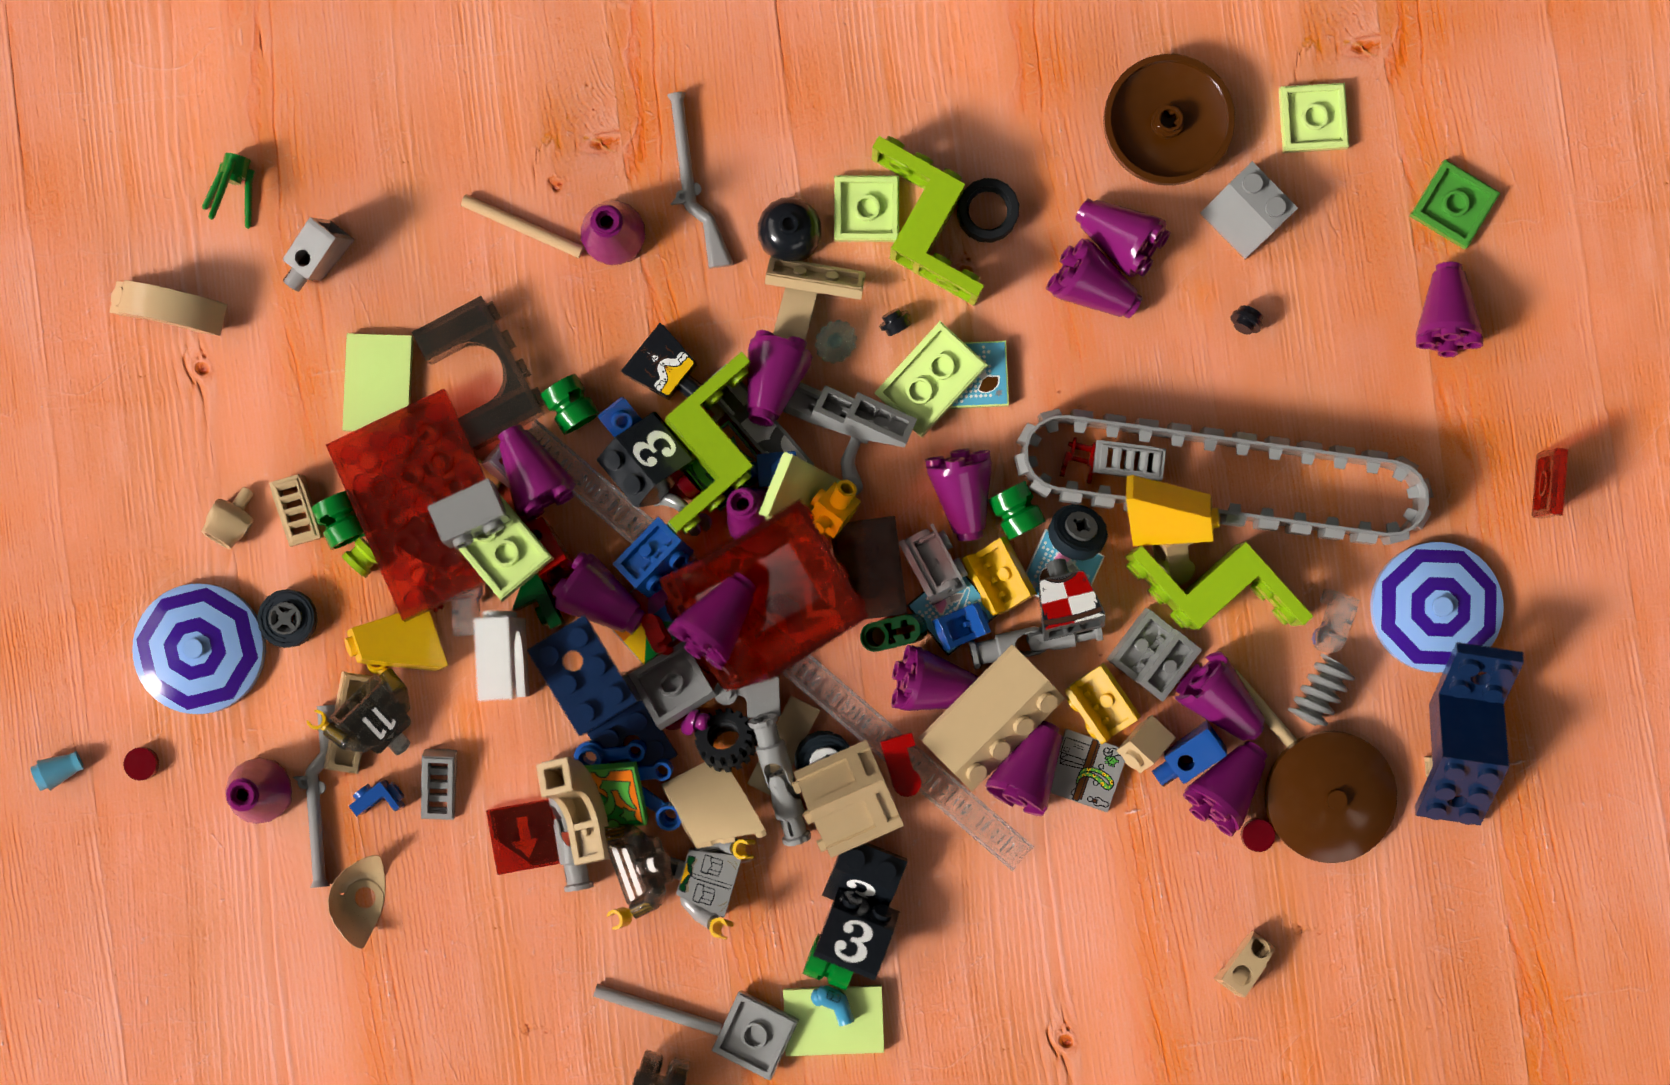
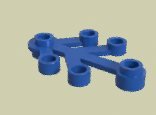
(606, 755)

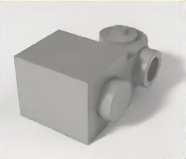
(760, 697)

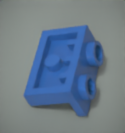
(653, 556)

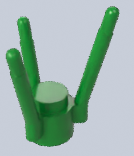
(232, 171)

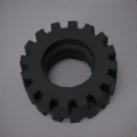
(736, 753)

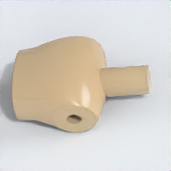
(228, 521)

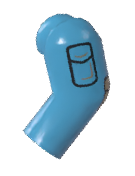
(835, 1000)

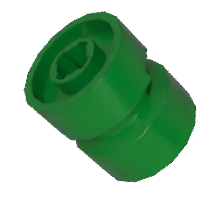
(569, 403)
(1016, 510)
(339, 519)
(819, 968)

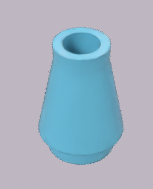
(55, 770)

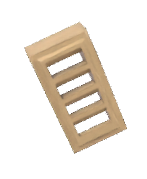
(284, 513)

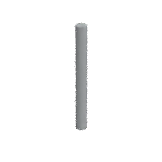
(657, 1009)

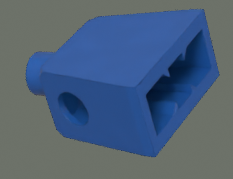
(1202, 745)

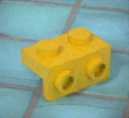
(999, 577)
(1101, 703)

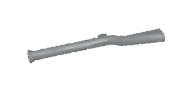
(716, 249)
(313, 790)

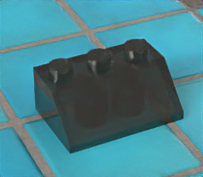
(873, 564)

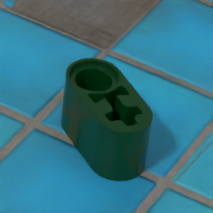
(893, 640)

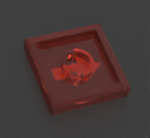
(1549, 483)
(523, 836)

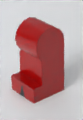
(903, 776)

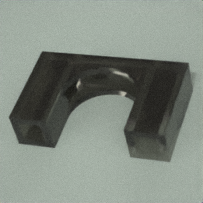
(477, 326)

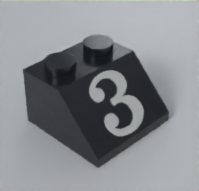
(646, 460)
(868, 872)
(856, 933)

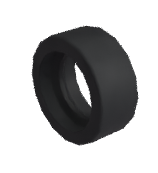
(1007, 195)

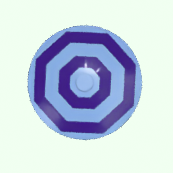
(1431, 601)
(198, 648)

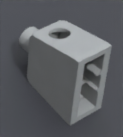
(315, 252)

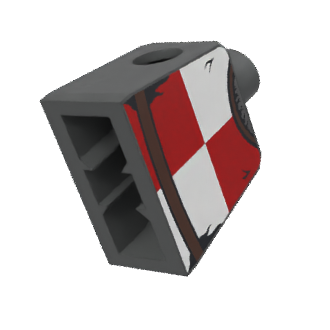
(1068, 602)

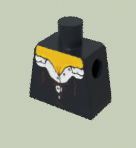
(662, 365)

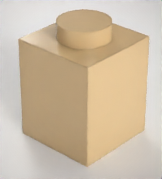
(1145, 744)

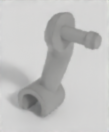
(848, 466)
(678, 503)

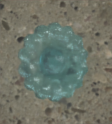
(835, 341)

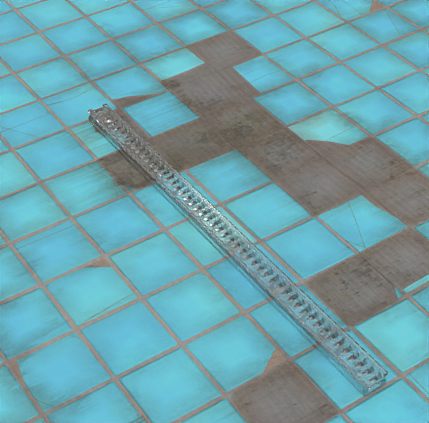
(812, 676)

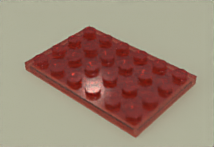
(391, 478)

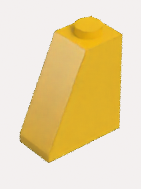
(1168, 513)
(397, 643)

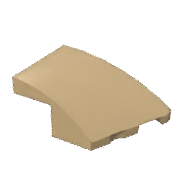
(712, 806)

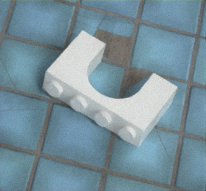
(501, 656)

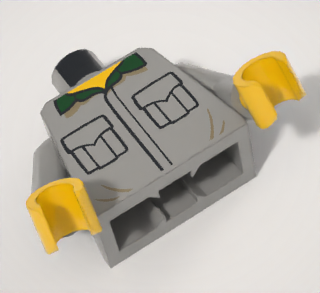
(708, 882)

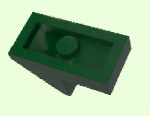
(538, 591)

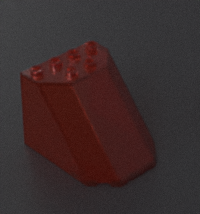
(798, 598)

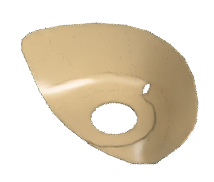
(350, 919)

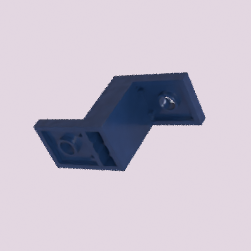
(598, 695)
(1469, 734)

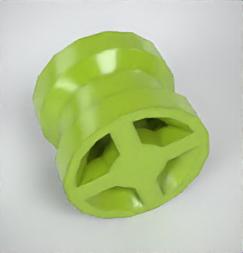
(360, 557)

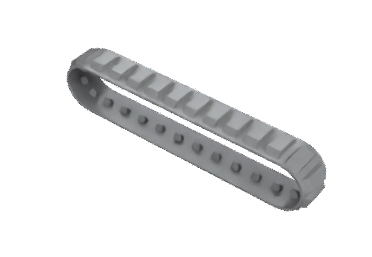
(1418, 489)

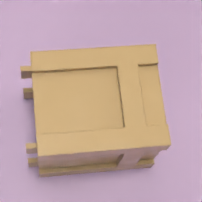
(847, 799)

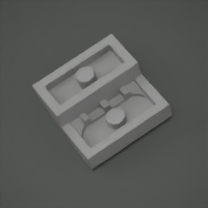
(1154, 654)

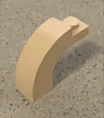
(168, 307)
(578, 797)

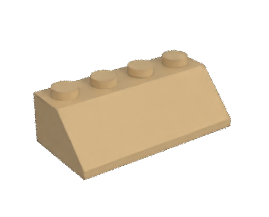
(992, 717)

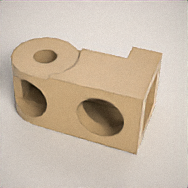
(1175, 561)
(1245, 964)

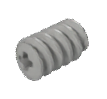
(1322, 691)

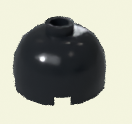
(789, 229)

